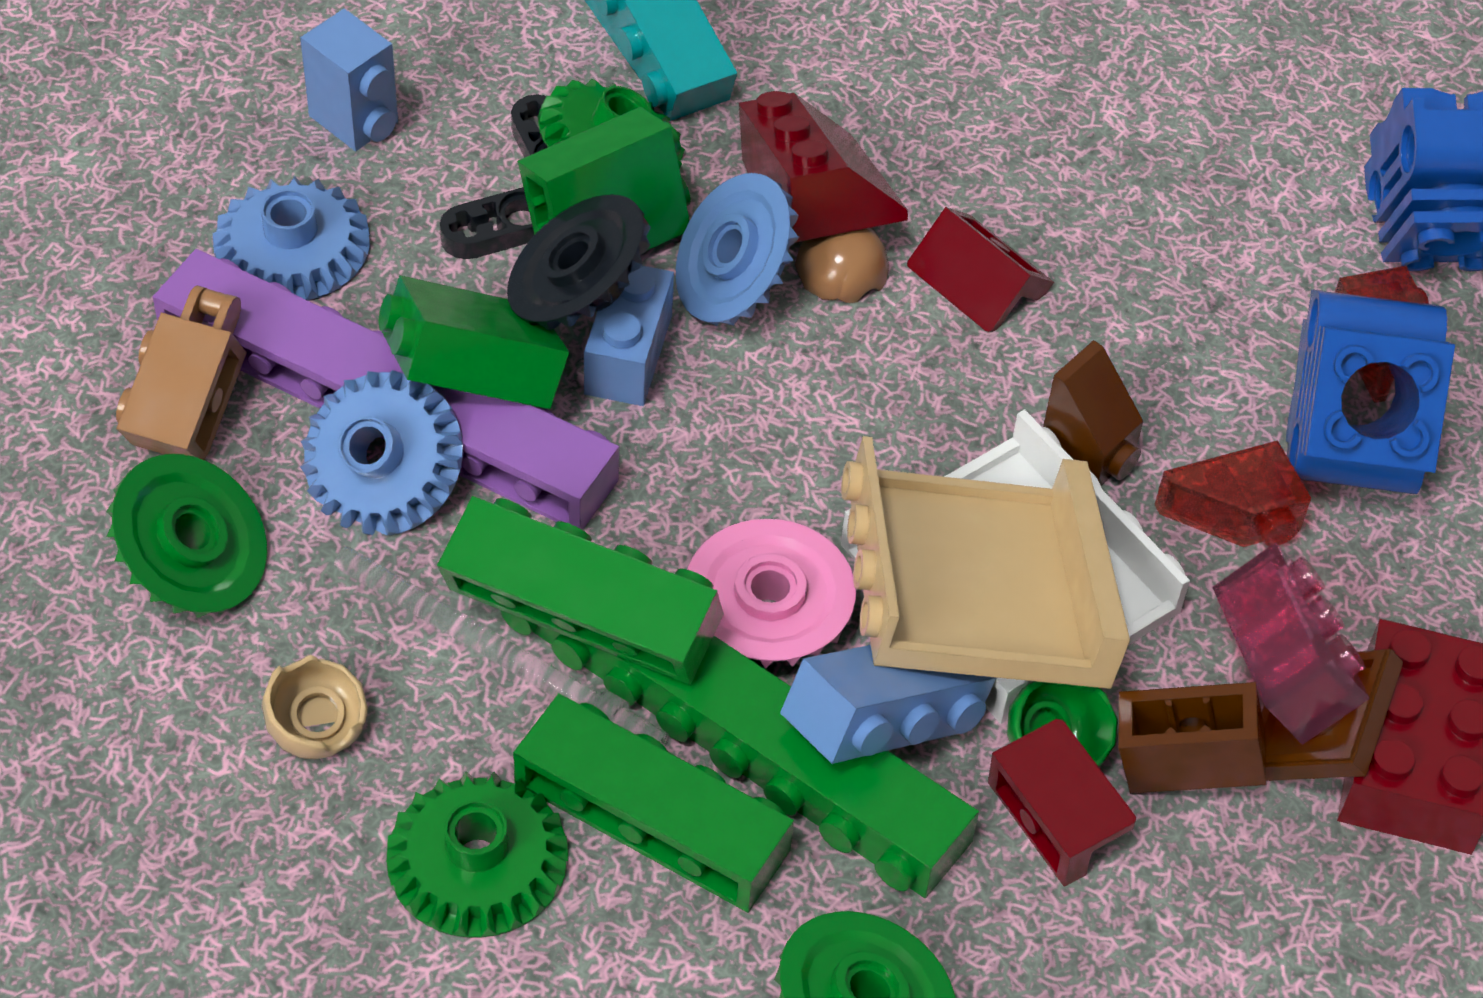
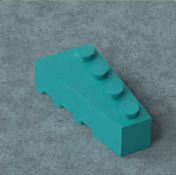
(670, 52)

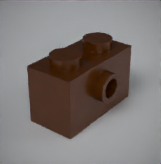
(1192, 738)

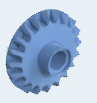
(295, 237)
(735, 248)
(418, 460)

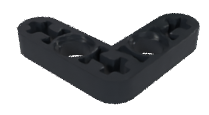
(477, 212)

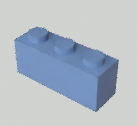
(866, 709)

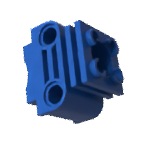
(1429, 180)
(1336, 341)

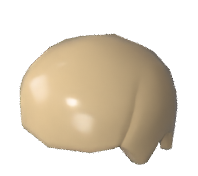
(309, 695)

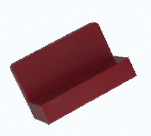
(975, 269)
(1059, 798)

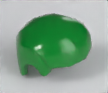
(1082, 708)

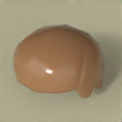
(843, 265)

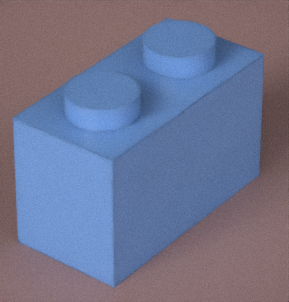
(350, 80)
(629, 338)

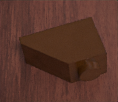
(1095, 414)

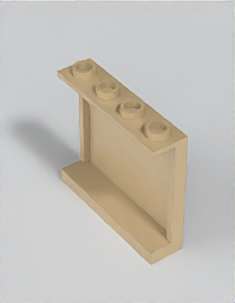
(985, 575)

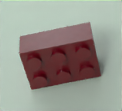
(1430, 747)

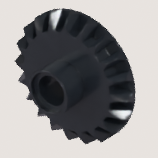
(578, 261)

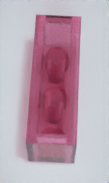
(1292, 642)

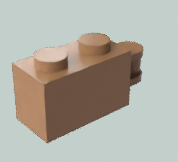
(184, 377)

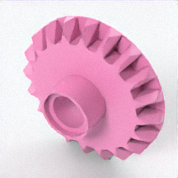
(784, 565)

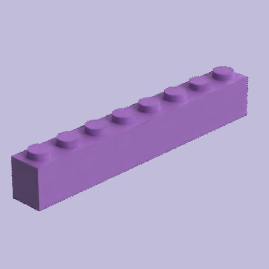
(313, 349)

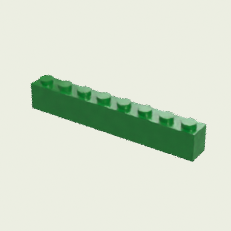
(733, 712)

